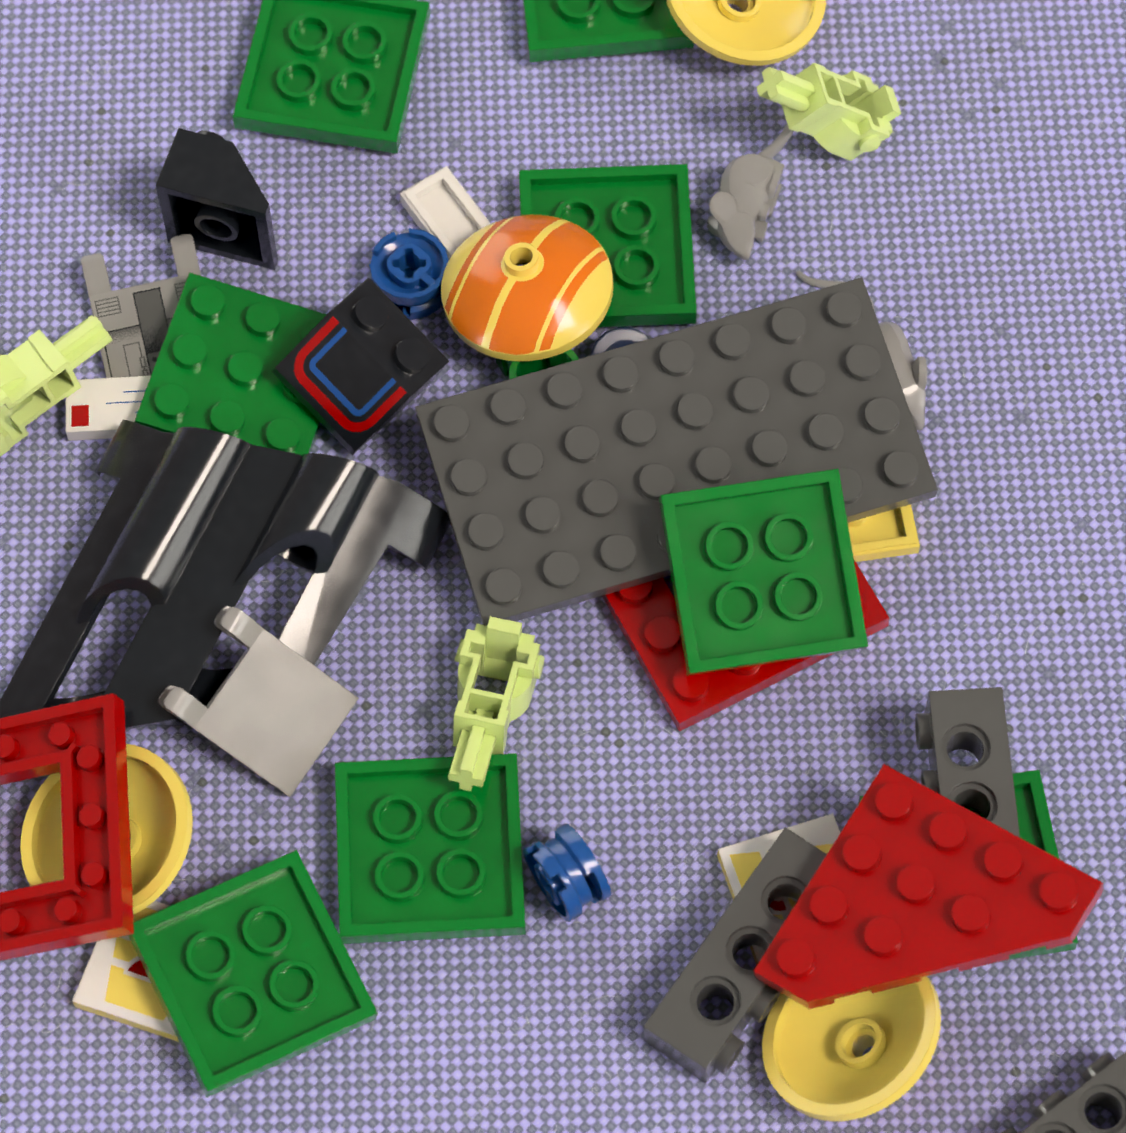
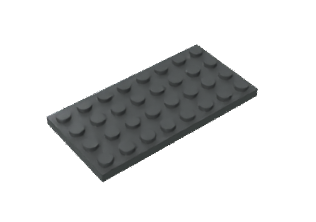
(566, 466)

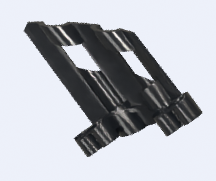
(191, 532)

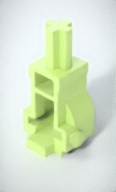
(839, 111)
(42, 375)
(484, 716)

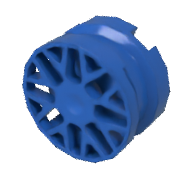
(410, 271)
(567, 872)

